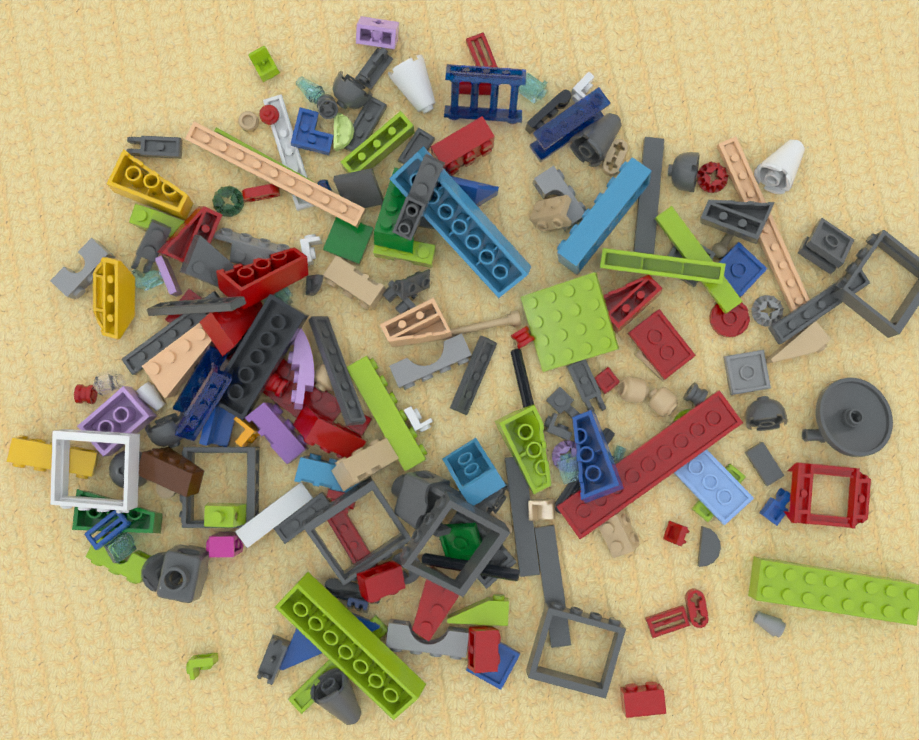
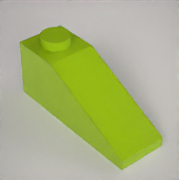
(142, 217)
(484, 612)

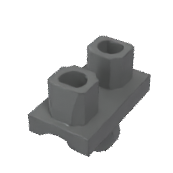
(406, 304)

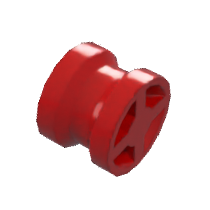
(522, 337)
(277, 385)
(85, 394)

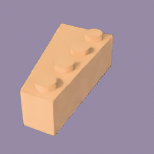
(177, 361)

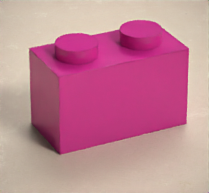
(224, 545)

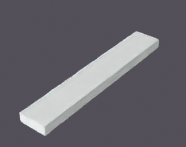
(283, 134)

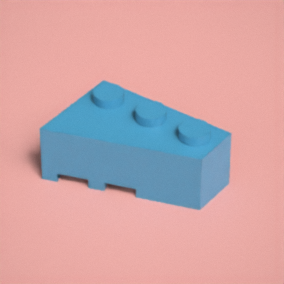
(318, 472)

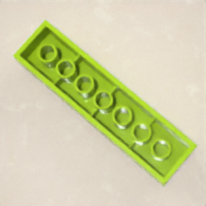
(834, 591)
(351, 646)

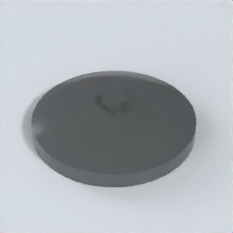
(854, 417)

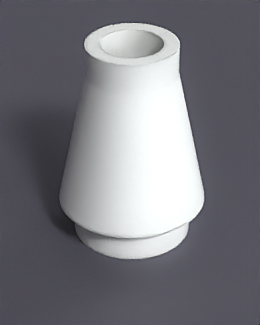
(151, 396)

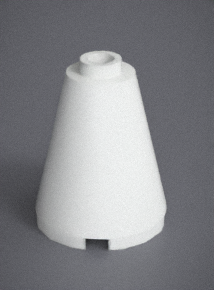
(414, 83)
(780, 168)

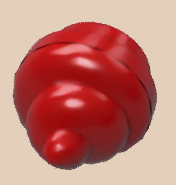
(269, 114)

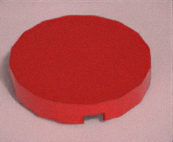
(730, 323)

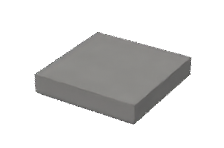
(747, 372)

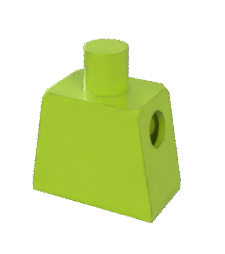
(224, 514)

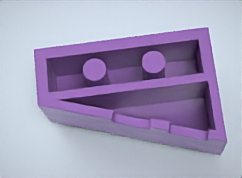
(278, 431)

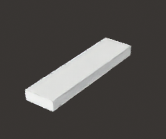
(273, 515)

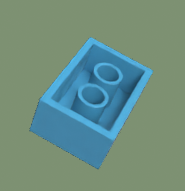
(473, 472)

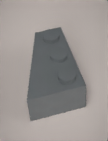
(738, 219)
(203, 261)

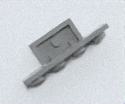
(247, 248)

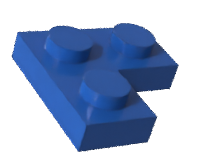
(307, 137)

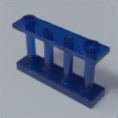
(477, 75)
(561, 128)
(201, 394)

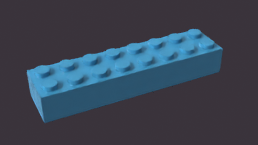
(467, 229)

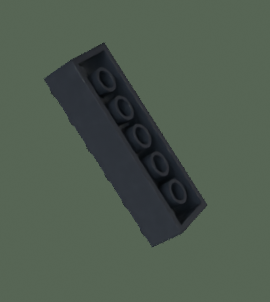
(260, 354)

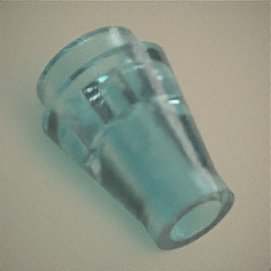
(309, 89)

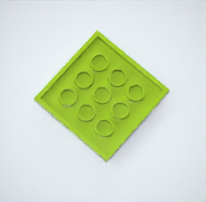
(569, 322)

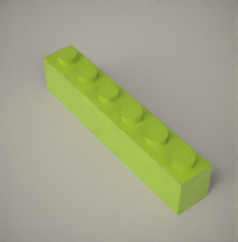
(663, 265)
(386, 412)

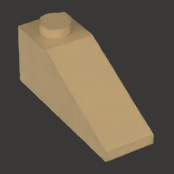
(807, 341)

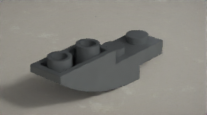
(418, 197)

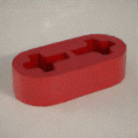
(260, 193)
(701, 607)

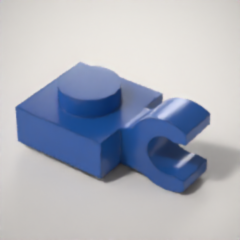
(775, 508)

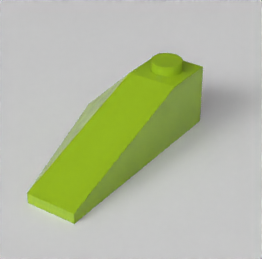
(525, 440)

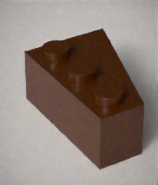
(171, 471)

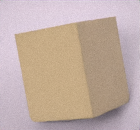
(541, 509)

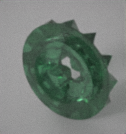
(236, 198)

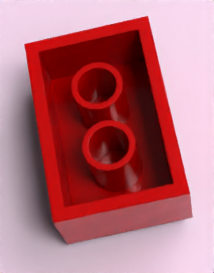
(464, 146)

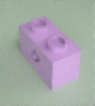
(377, 32)

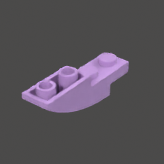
(303, 366)

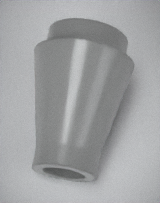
(770, 624)

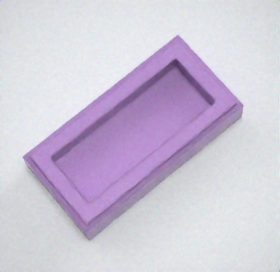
(168, 276)

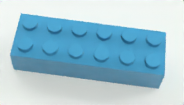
(604, 215)

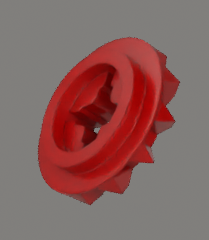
(704, 180)

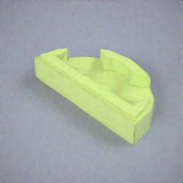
(342, 131)

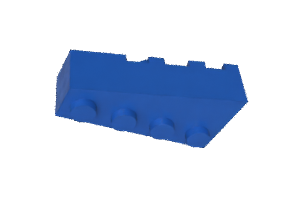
(596, 466)

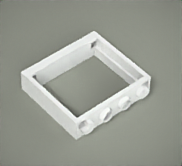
(60, 470)

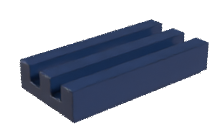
(358, 604)

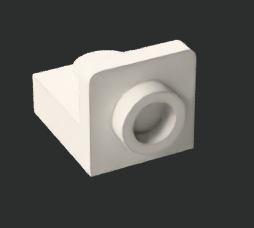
(582, 87)
(309, 251)
(414, 417)

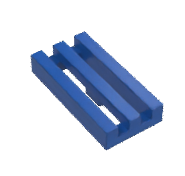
(122, 518)

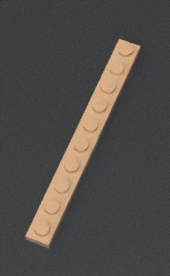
(276, 174)
(770, 238)

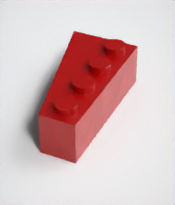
(263, 276)

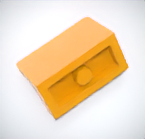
(250, 433)

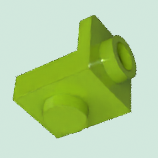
(263, 63)

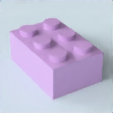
(120, 413)

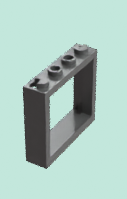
(911, 302)
(253, 459)
(369, 561)
(476, 563)
(569, 681)

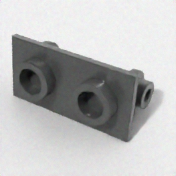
(374, 68)
(413, 284)

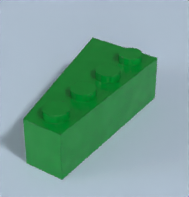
(387, 219)
(141, 519)

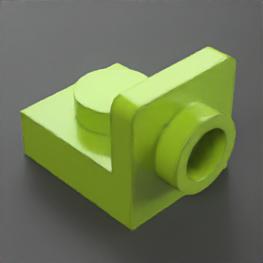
(204, 661)

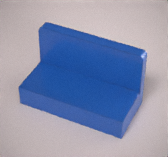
(218, 428)

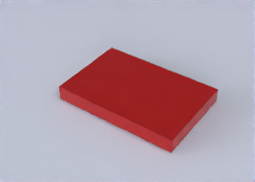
(661, 344)

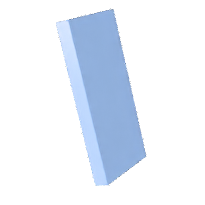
(714, 486)

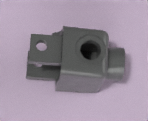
(418, 495)
(192, 564)

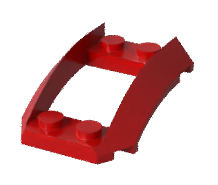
(802, 495)

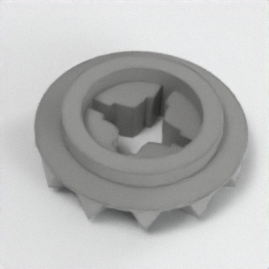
(761, 304)

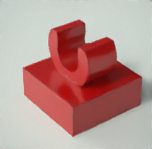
(675, 533)

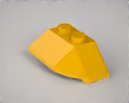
(113, 297)

